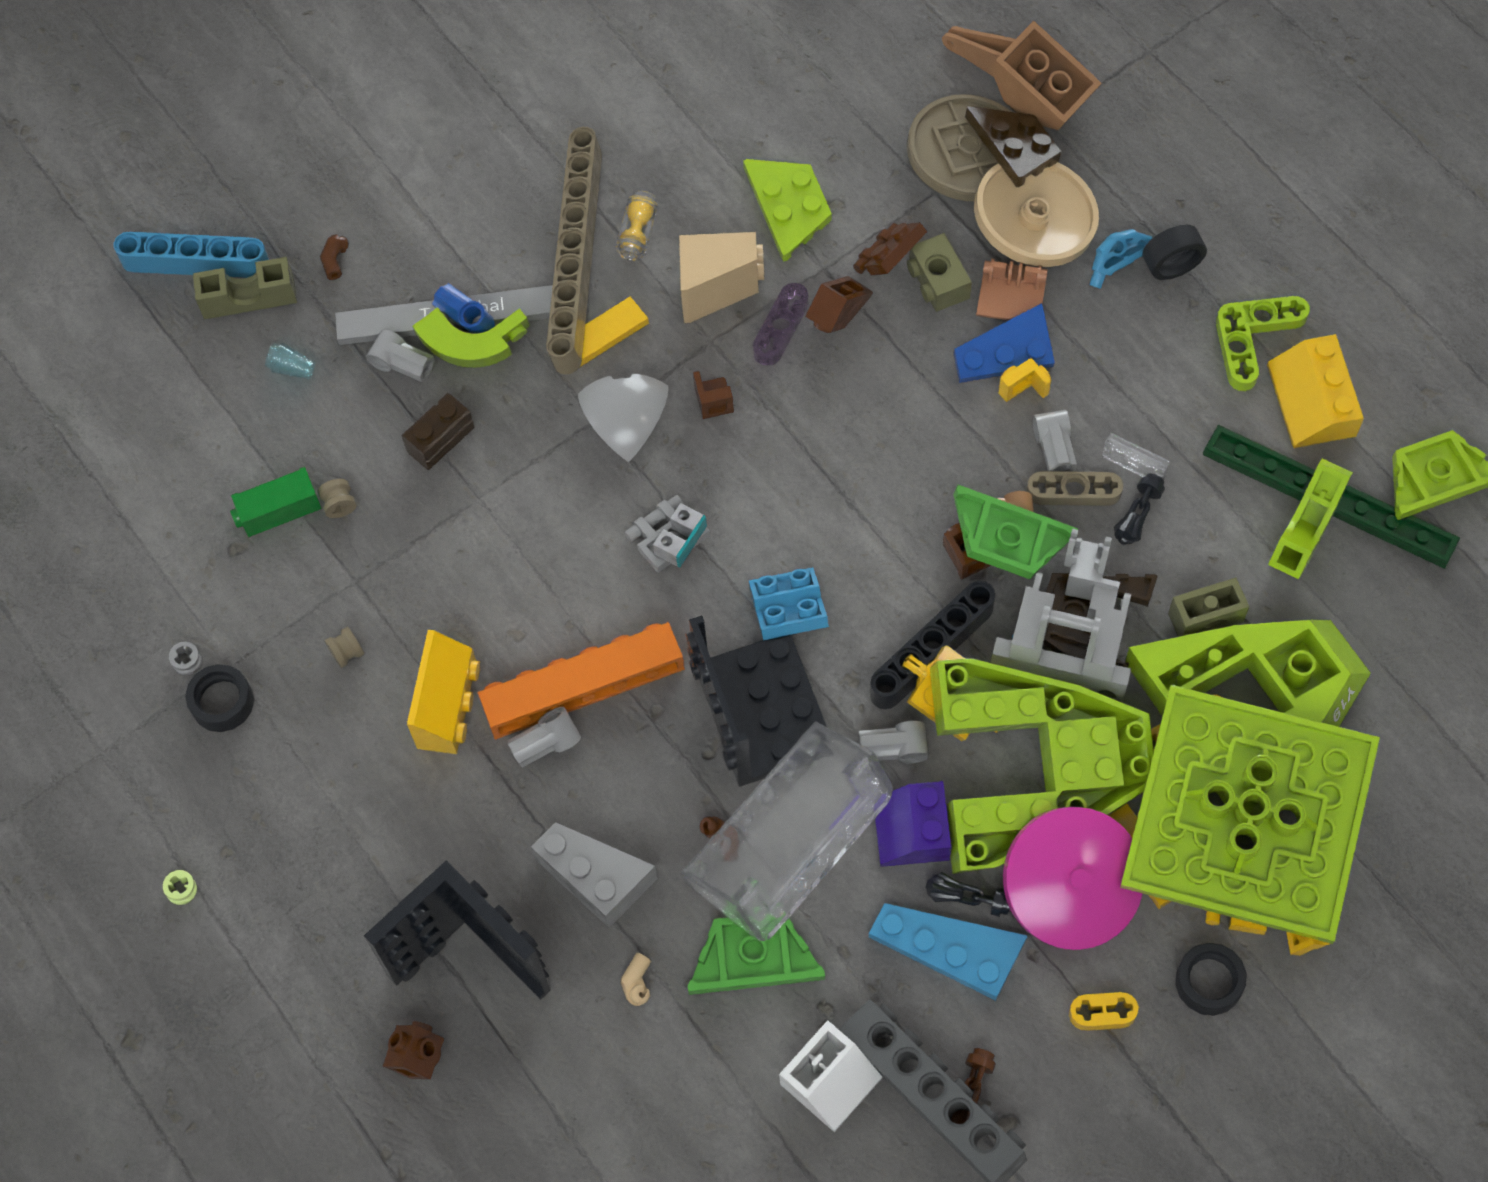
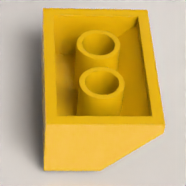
(1316, 392)
(442, 694)

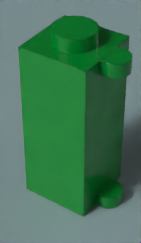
(275, 503)

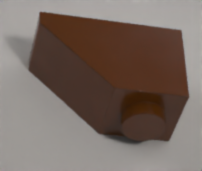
(837, 304)

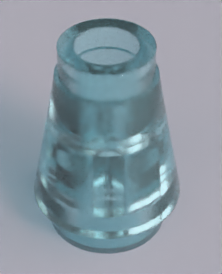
(287, 361)

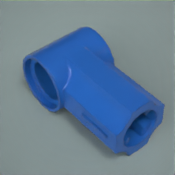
(462, 309)

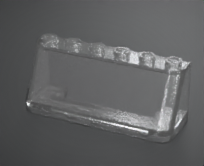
(790, 831)

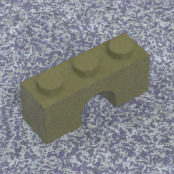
(223, 295)

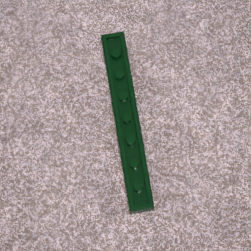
(1354, 507)

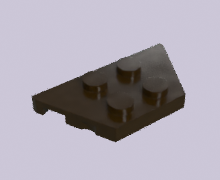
(1015, 141)

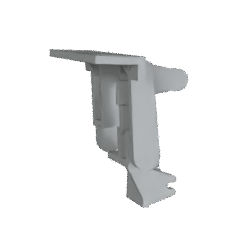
(1103, 622)

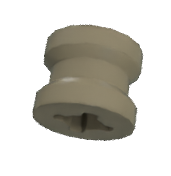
(337, 498)
(344, 647)

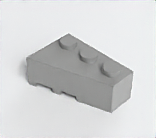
(594, 872)

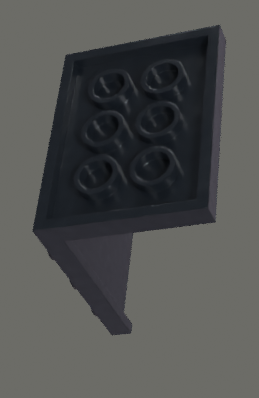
(756, 700)
(438, 909)

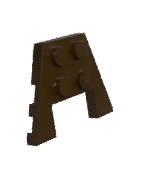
(1074, 641)

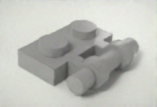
(644, 528)

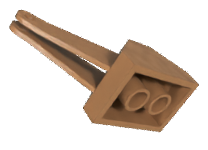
(1030, 71)

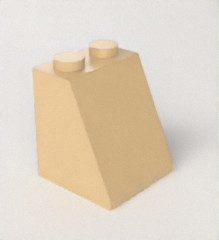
(718, 271)

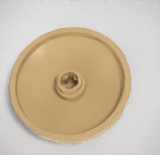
(1041, 221)

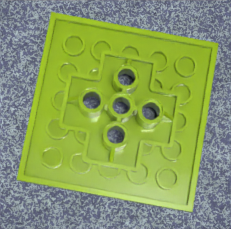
(1188, 845)

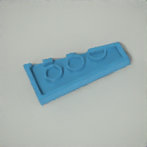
(956, 948)

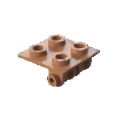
(1010, 289)

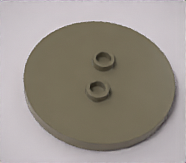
(947, 148)

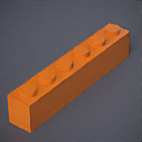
(582, 679)

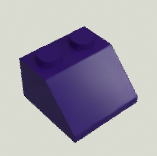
(914, 826)

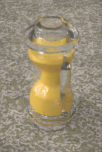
(640, 212)

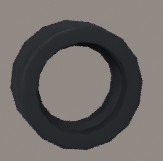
(1174, 252)
(205, 679)
(1223, 955)

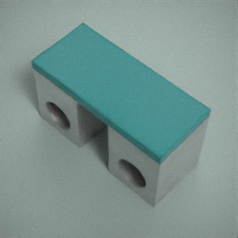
(673, 547)

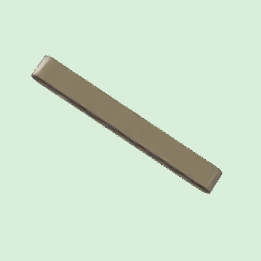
(574, 251)

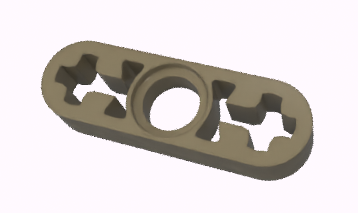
(1098, 498)

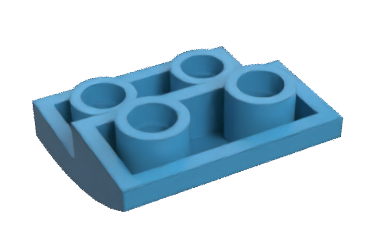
(788, 603)

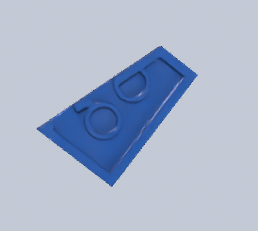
(1006, 346)

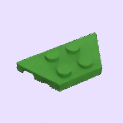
(1007, 533)
(740, 961)

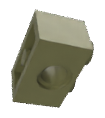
(939, 256)
(1209, 608)

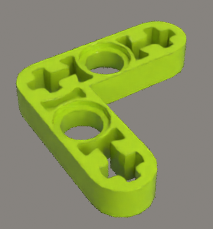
(1246, 325)

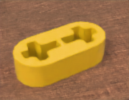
(1105, 1019)

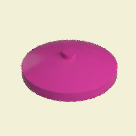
(1068, 876)

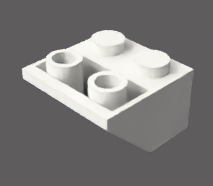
(830, 1076)

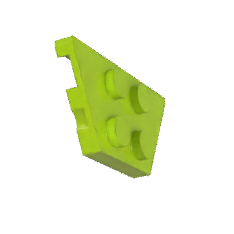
(788, 201)
(1436, 473)

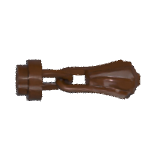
(982, 1062)

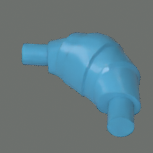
(1117, 252)

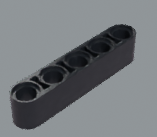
(936, 630)

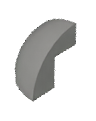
(624, 410)

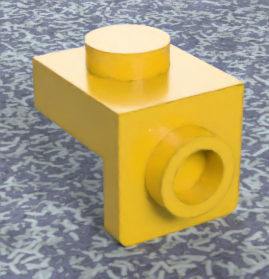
(1020, 378)

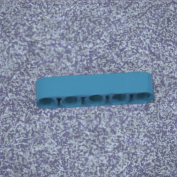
(178, 249)

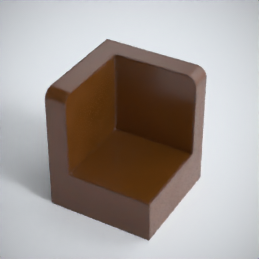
(713, 396)

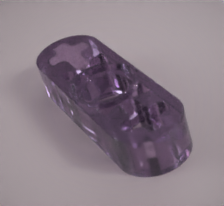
(780, 337)

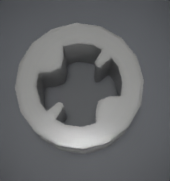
(175, 660)

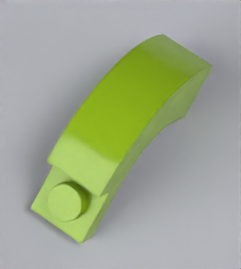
(468, 348)
(1310, 519)

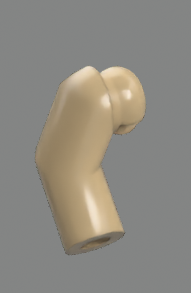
(632, 980)

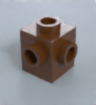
(413, 1051)

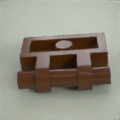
(889, 248)

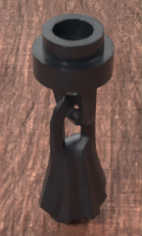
(1130, 527)
(946, 889)

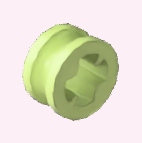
(184, 877)

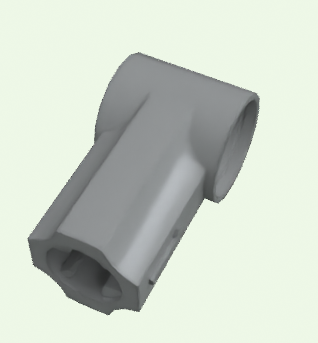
(393, 353)
(1054, 434)
(552, 733)
(903, 742)

